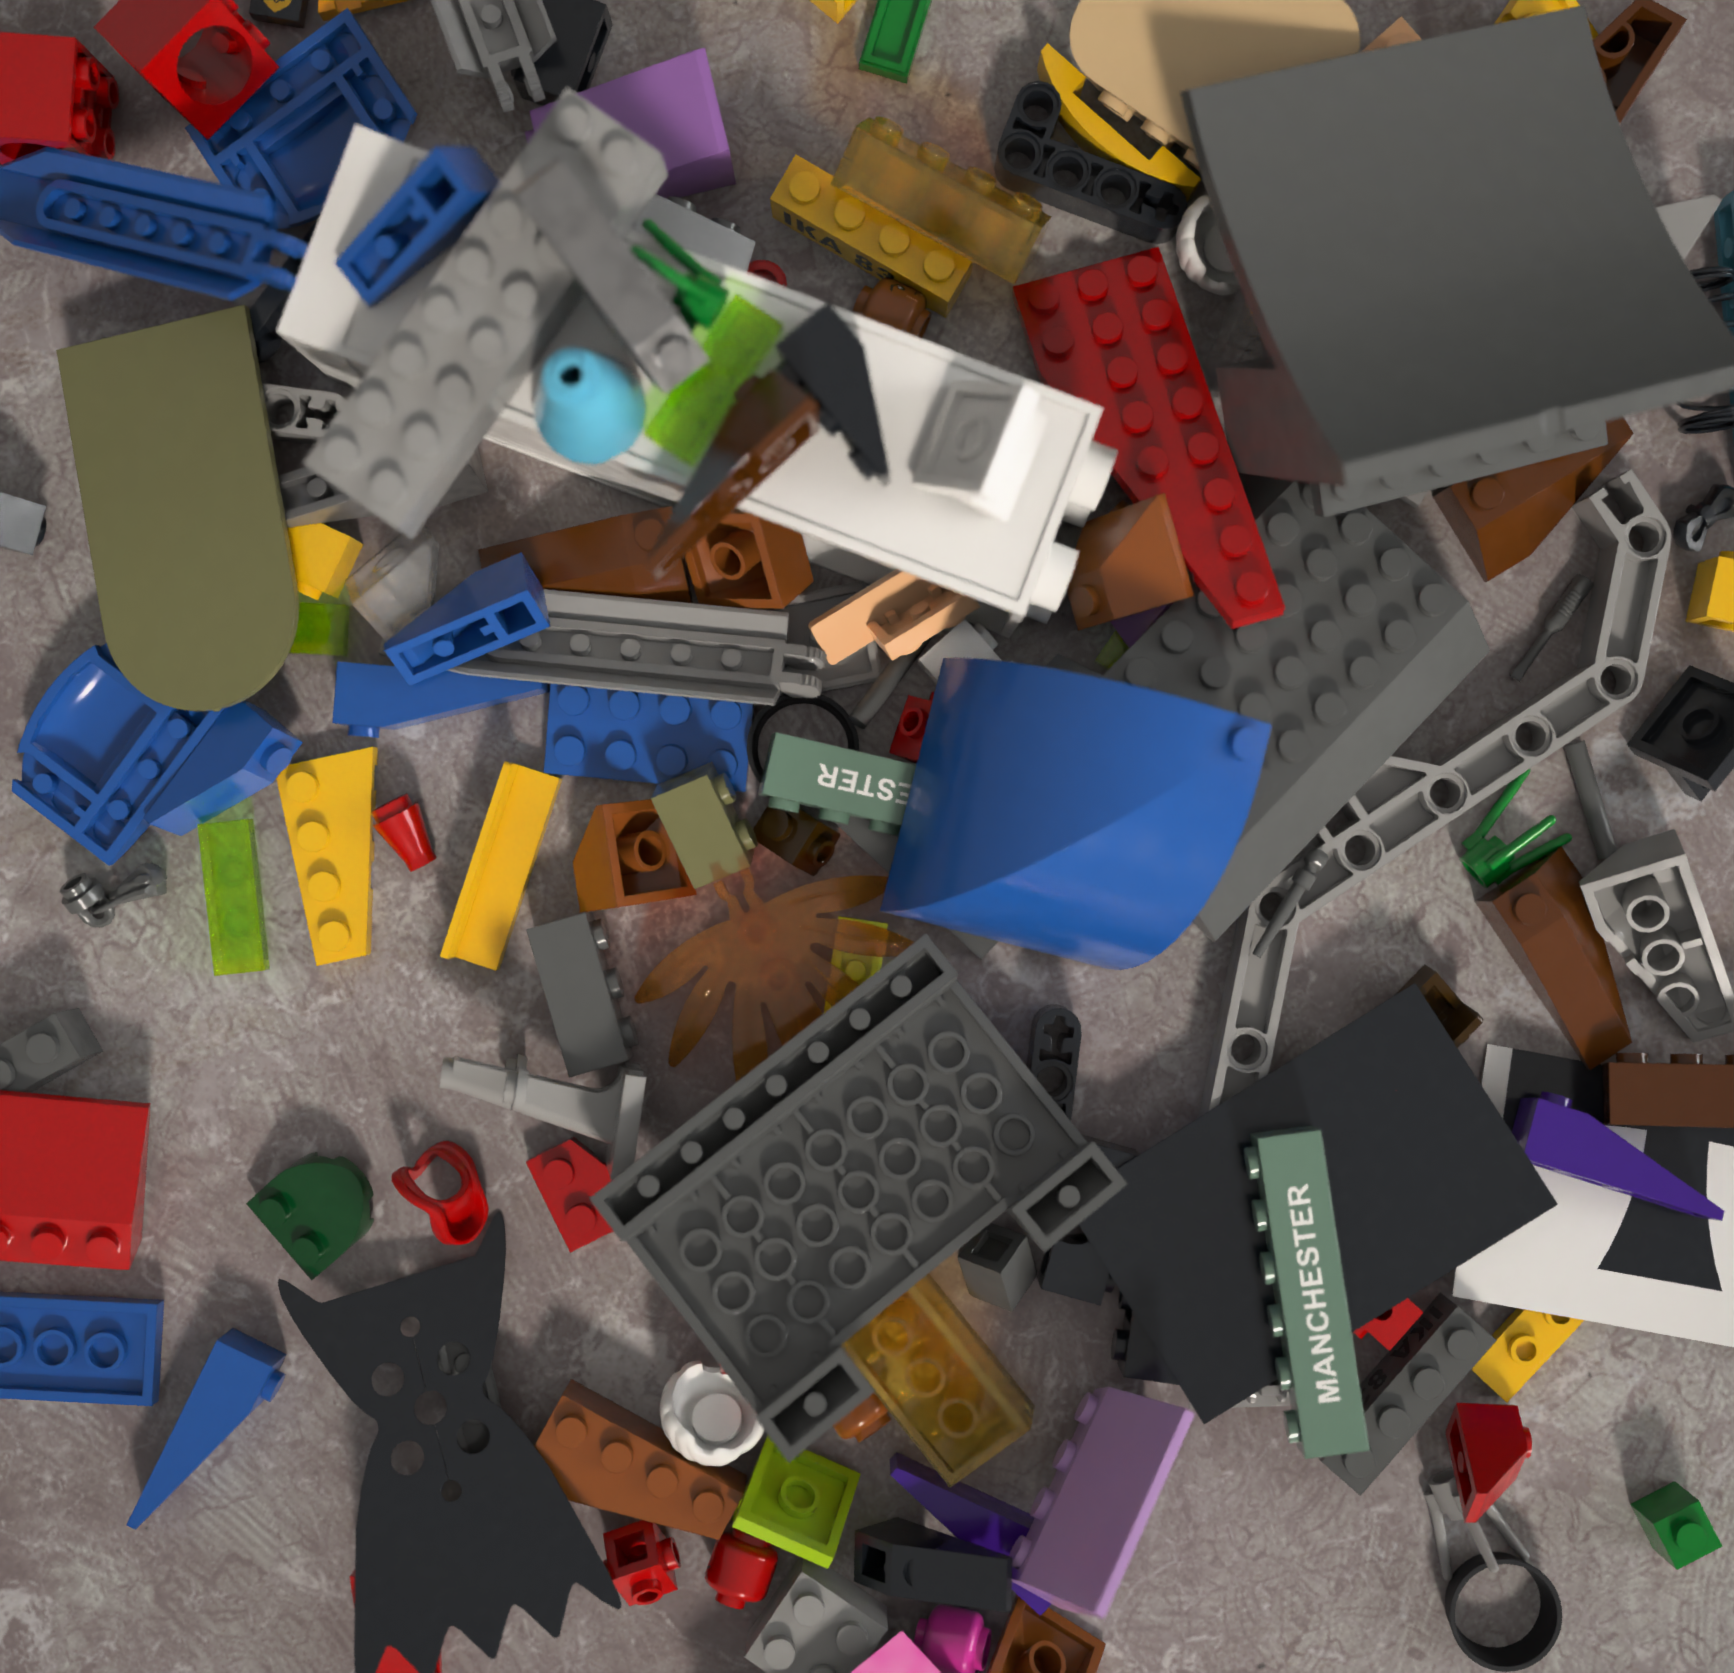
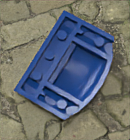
(302, 118)
(103, 754)

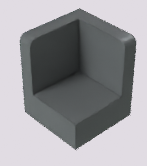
(998, 1266)

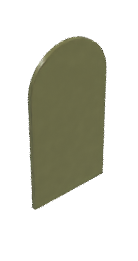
(183, 508)

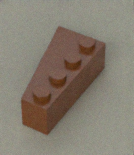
(631, 1469)

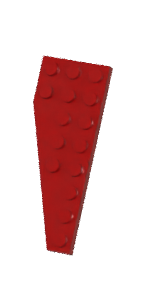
(1123, 345)

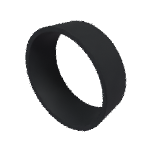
(784, 701)
(1528, 1649)

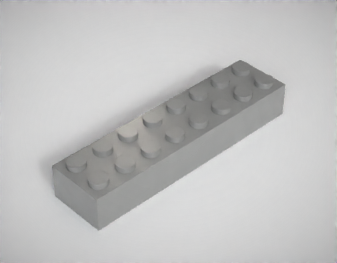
(478, 325)

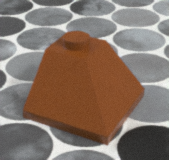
(749, 564)
(1127, 564)
(627, 859)
(1044, 1644)

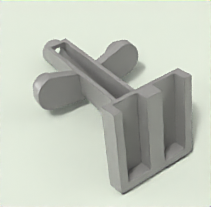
(600, 1113)

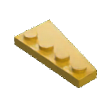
(332, 847)

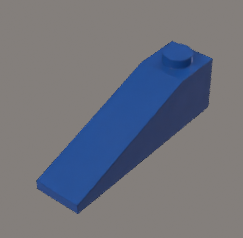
(379, 697)
(229, 1388)

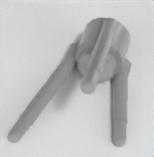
(1445, 1499)

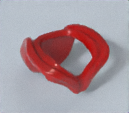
(457, 1218)

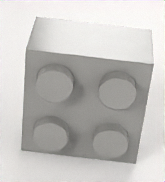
(816, 1624)

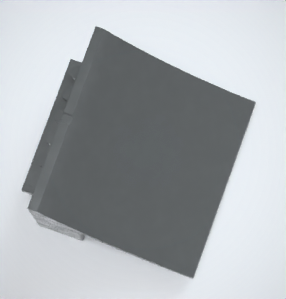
(1443, 263)

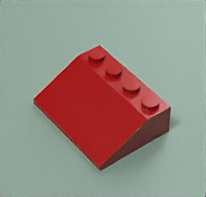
(72, 1179)

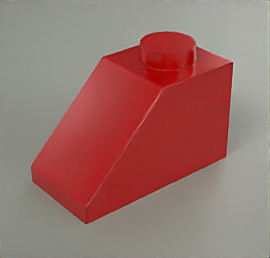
(1485, 1453)

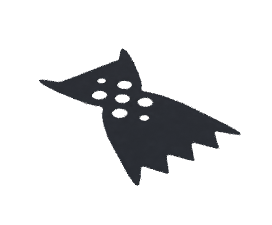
(509, 1531)

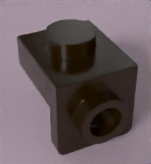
(796, 838)
(1453, 1014)

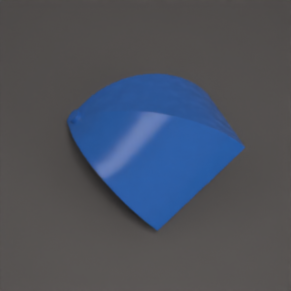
(1070, 811)

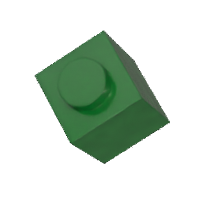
(1676, 1525)

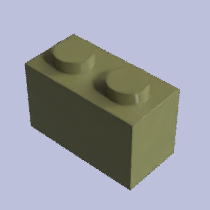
(704, 824)

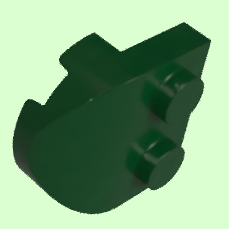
(316, 1210)

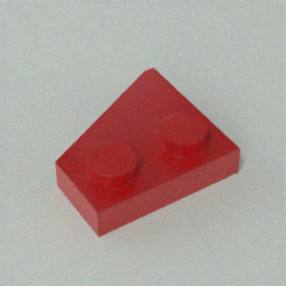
(566, 1180)

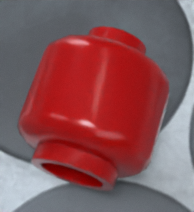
(741, 1568)

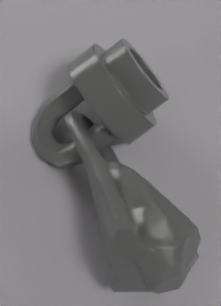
(83, 892)

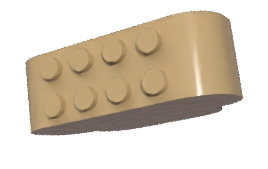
(1155, 49)

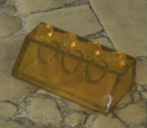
(941, 198)
(941, 1381)

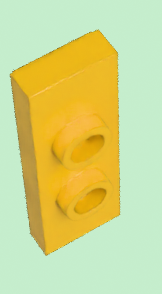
(1521, 1349)

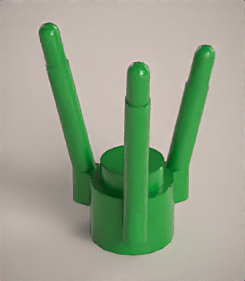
(698, 296)
(1493, 859)

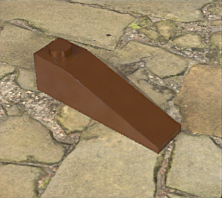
(751, 444)
(600, 558)
(1561, 953)

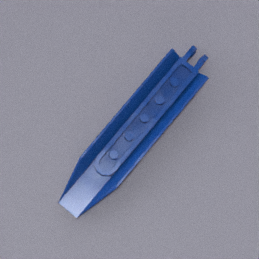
(144, 223)

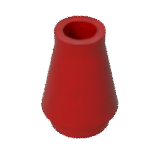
(405, 831)

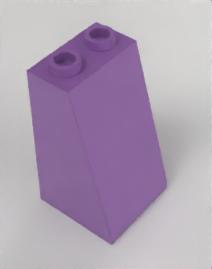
(675, 113)

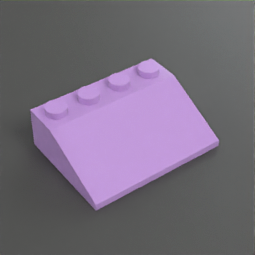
(1098, 1499)

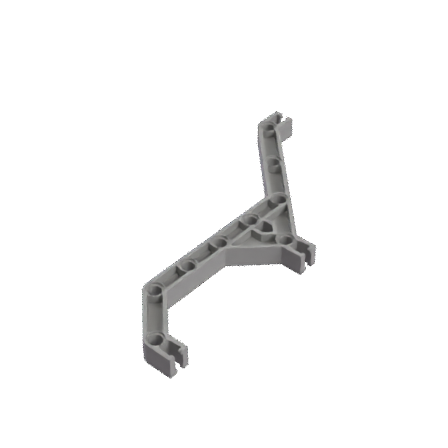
(1395, 804)

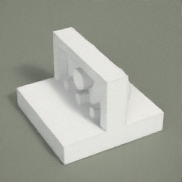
(982, 445)

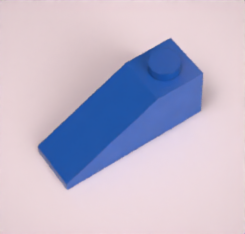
(418, 221)
(471, 620)
(231, 763)

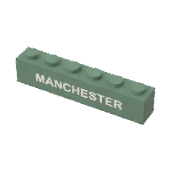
(836, 782)
(1308, 1292)

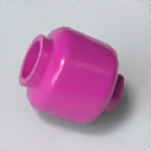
(954, 1639)

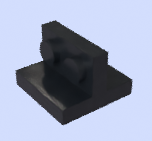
(1691, 732)

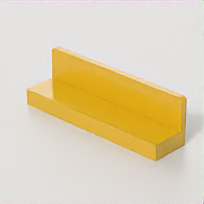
(501, 866)

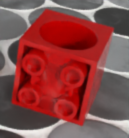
(208, 80)
(54, 97)

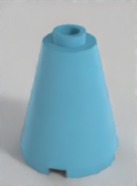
(588, 406)

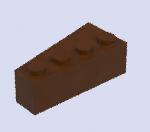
(1633, 49)
(1668, 1093)

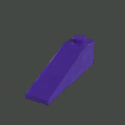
(1587, 1150)
(967, 1513)

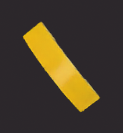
(1097, 136)

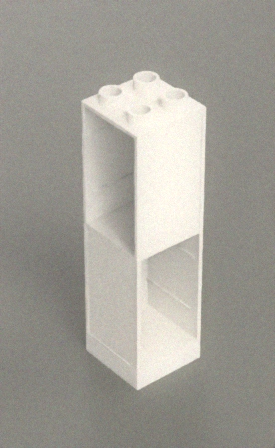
(843, 518)

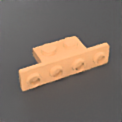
(893, 612)

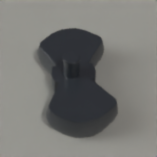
(1692, 529)

